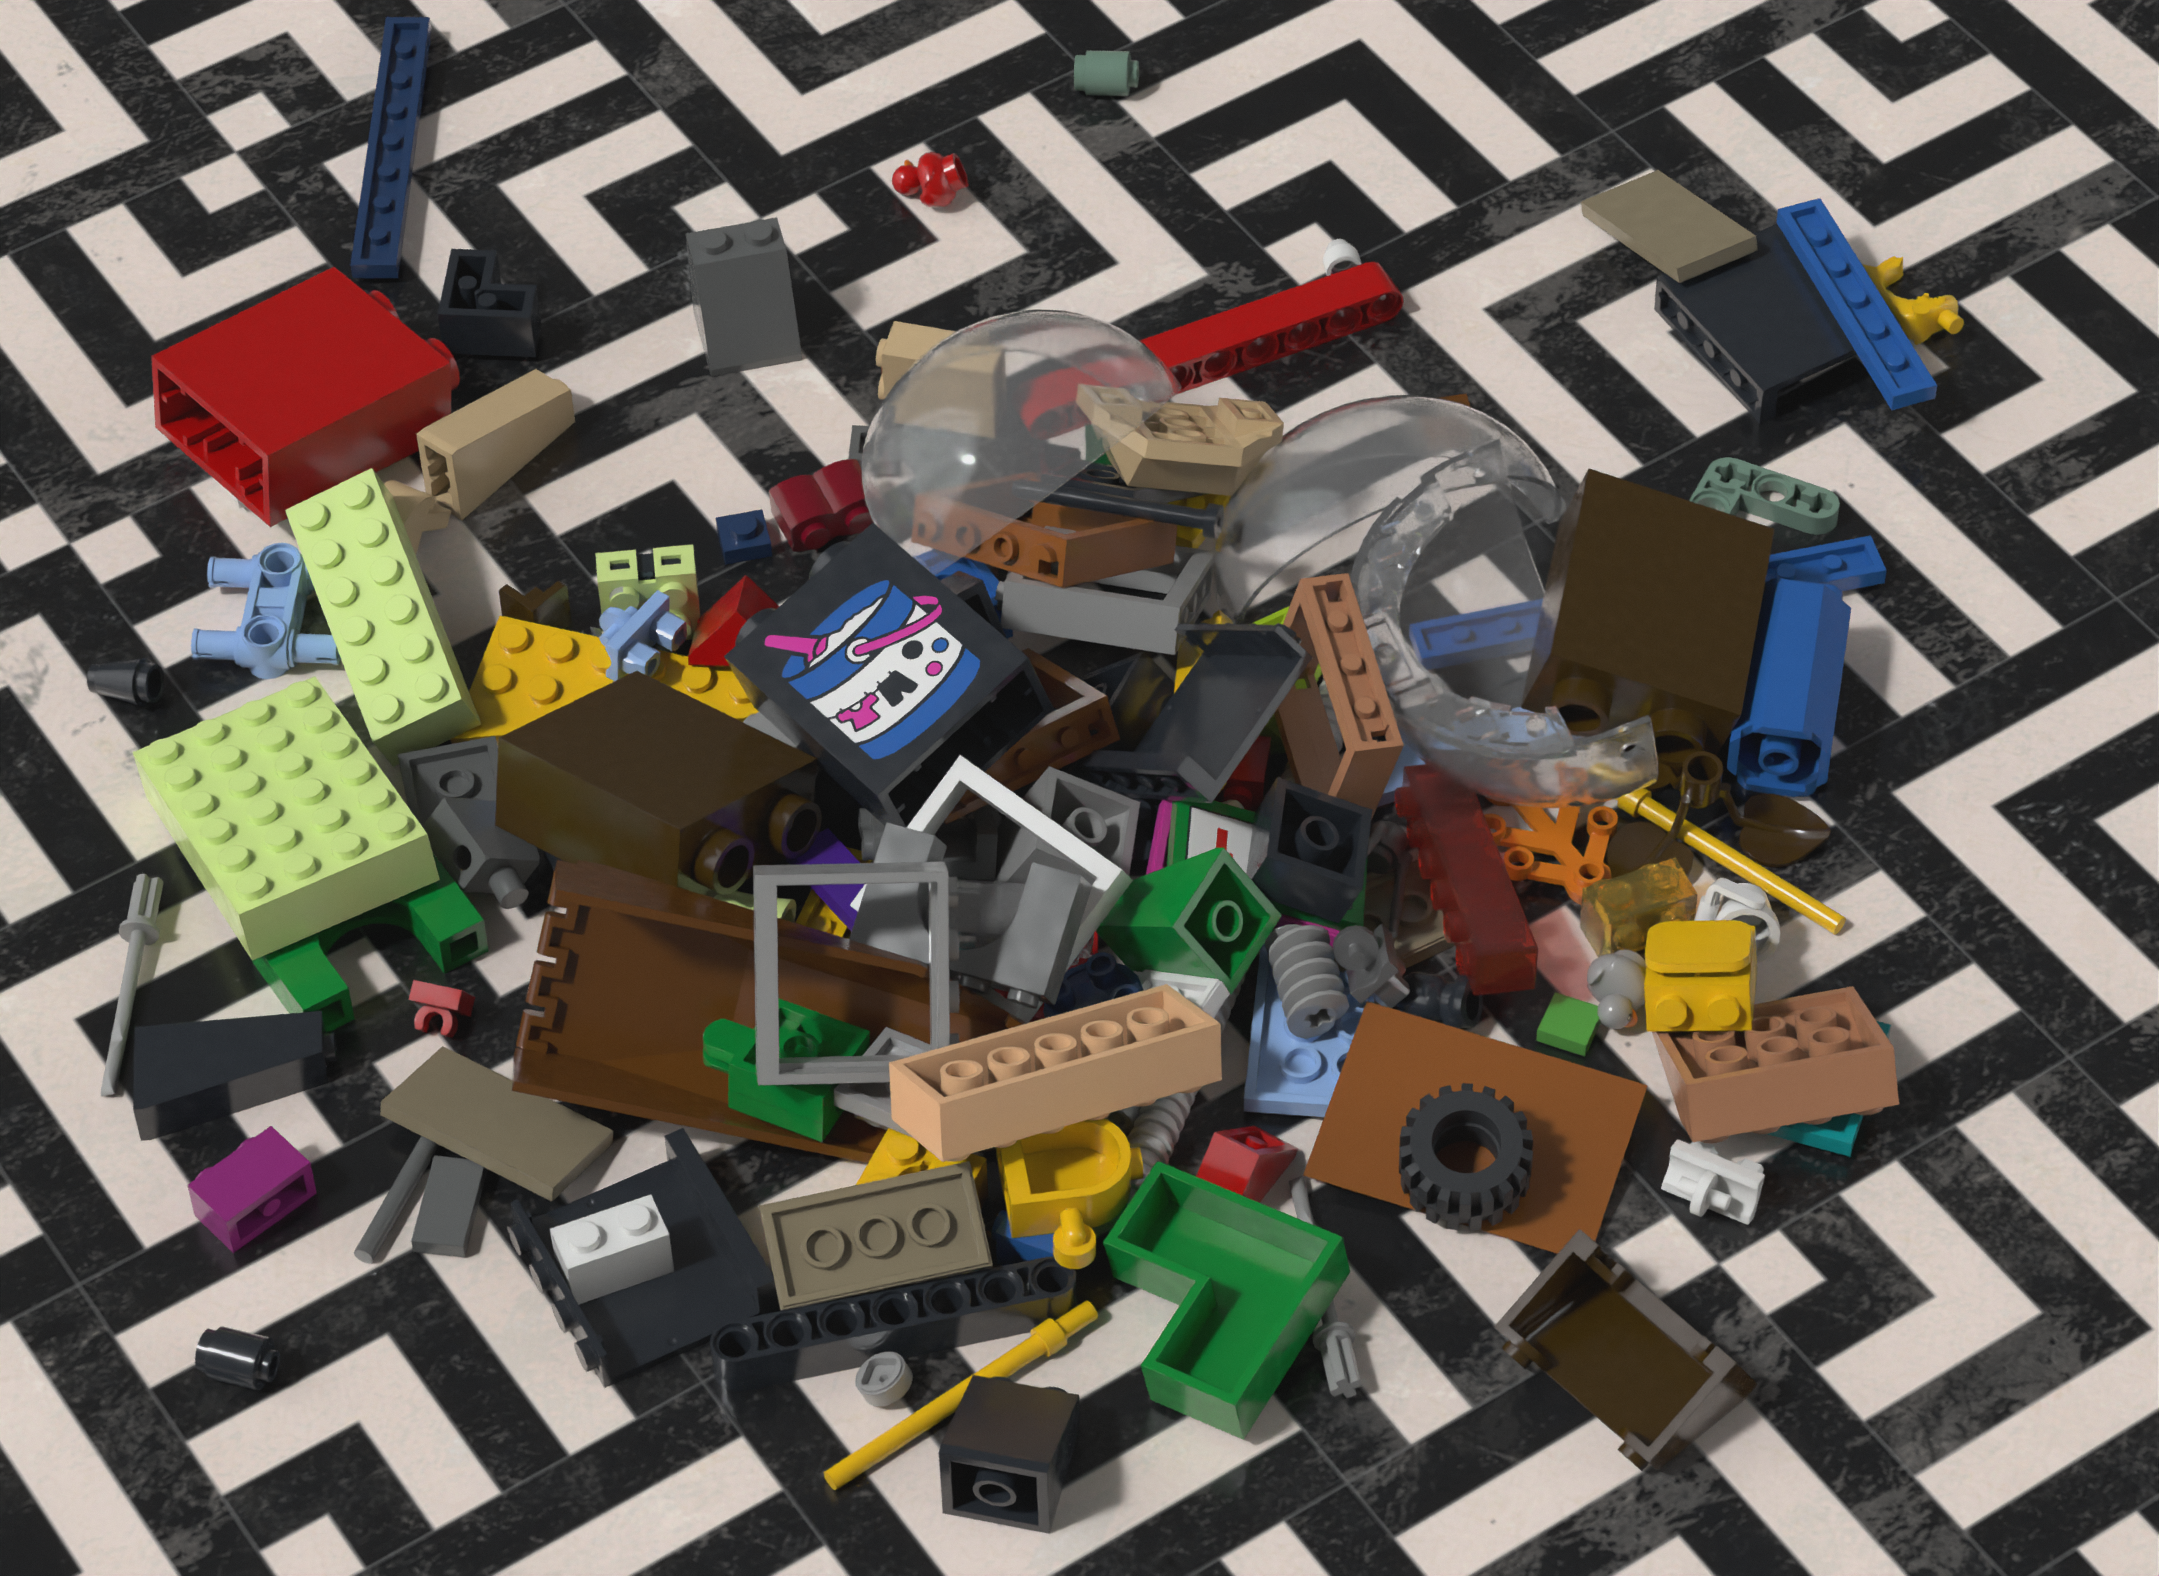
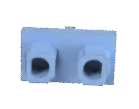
(634, 632)

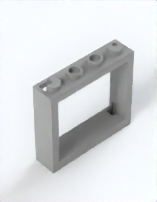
(1109, 616)
(942, 949)

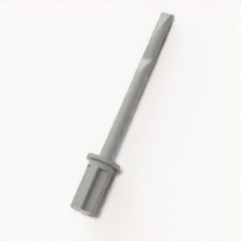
(138, 930)
(1333, 1337)

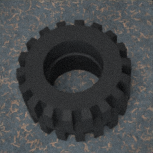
(1471, 1118)

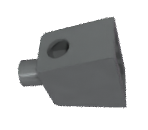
(478, 852)

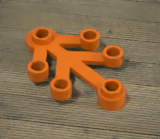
(1555, 840)

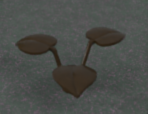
(1773, 831)

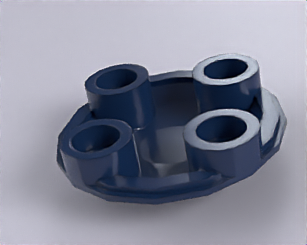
(1093, 983)

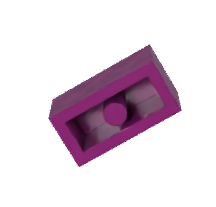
(251, 1188)

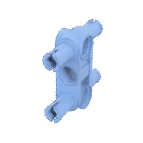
(272, 617)

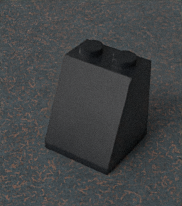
(1008, 1453)

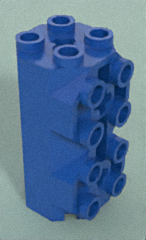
(1791, 690)

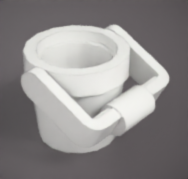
(1745, 904)

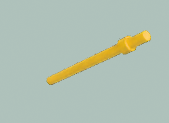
(1642, 804)
(1044, 1340)

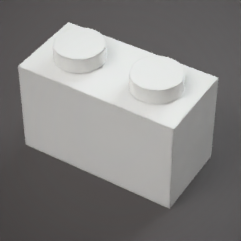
(612, 1249)

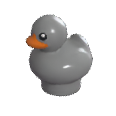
(1619, 987)

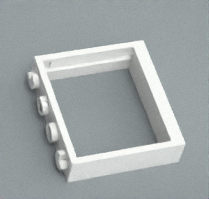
(1109, 878)

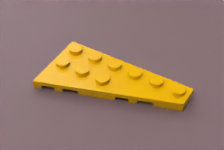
(542, 668)

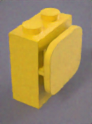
(1700, 976)

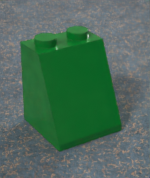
(1191, 920)

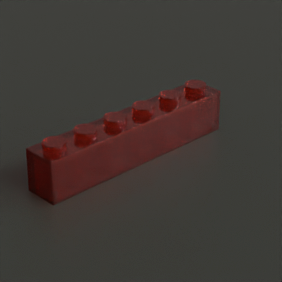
(1468, 882)

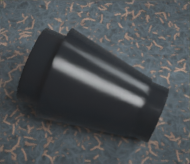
(129, 681)

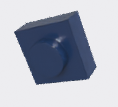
(743, 536)

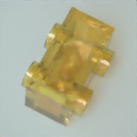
(1624, 908)

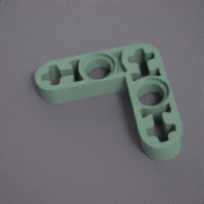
(1735, 496)

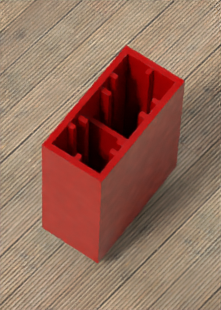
(301, 393)

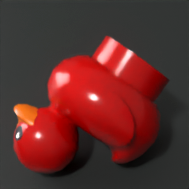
(936, 175)

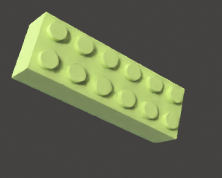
(382, 617)

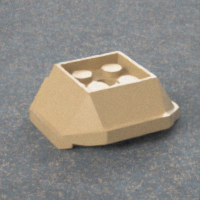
(1198, 446)

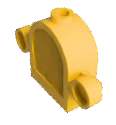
(1068, 1185)

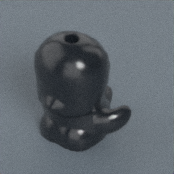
(1442, 1000)

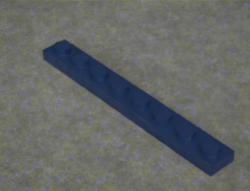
(391, 148)

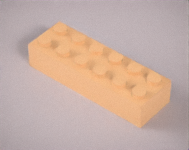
(1055, 1072)

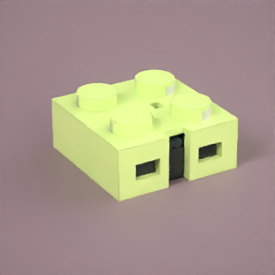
(632, 579)

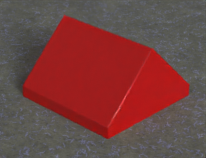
(720, 624)

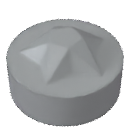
(884, 1378)

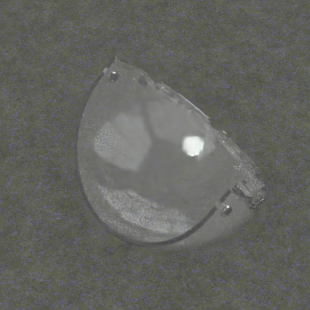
(1454, 634)

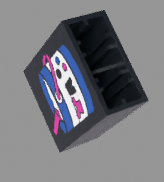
(886, 676)

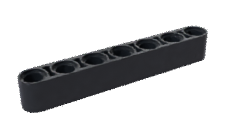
(868, 1320)

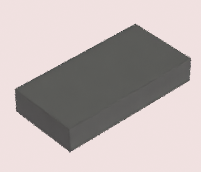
(448, 1207)

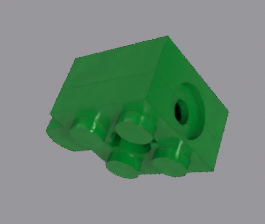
(802, 1033)

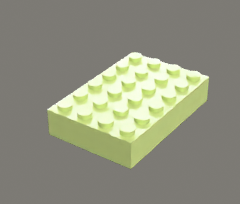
(285, 817)

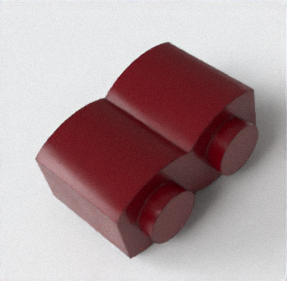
(821, 505)

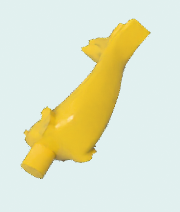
(1916, 316)

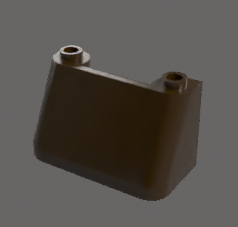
(1622, 1354)

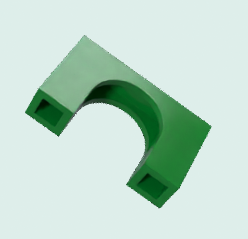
(434, 914)

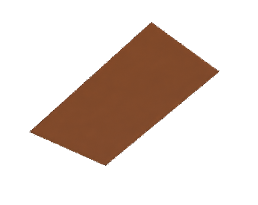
(1574, 1112)

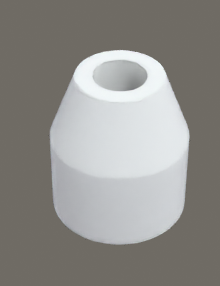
(1340, 256)

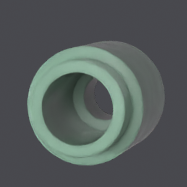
(1105, 73)

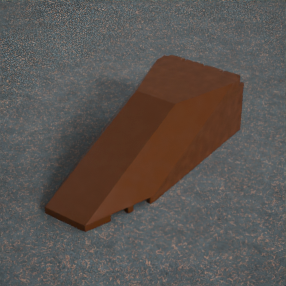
(658, 964)

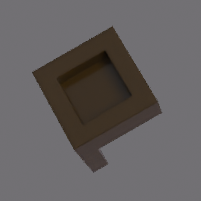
(538, 607)

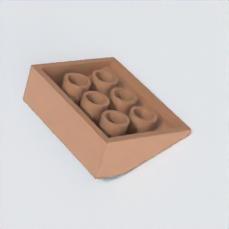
(1796, 1065)

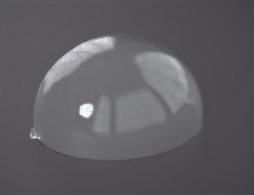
(1001, 424)
(1348, 469)

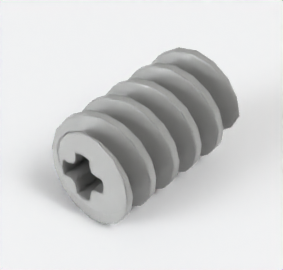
(1306, 978)

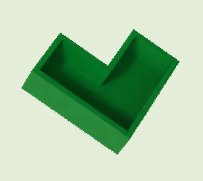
(1244, 1286)

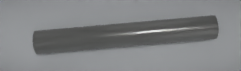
(395, 1200)

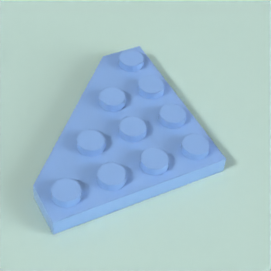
(1289, 1071)

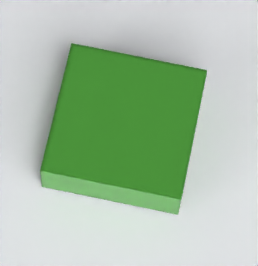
(1569, 1024)

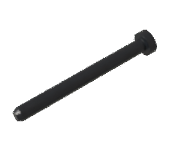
(1209, 520)

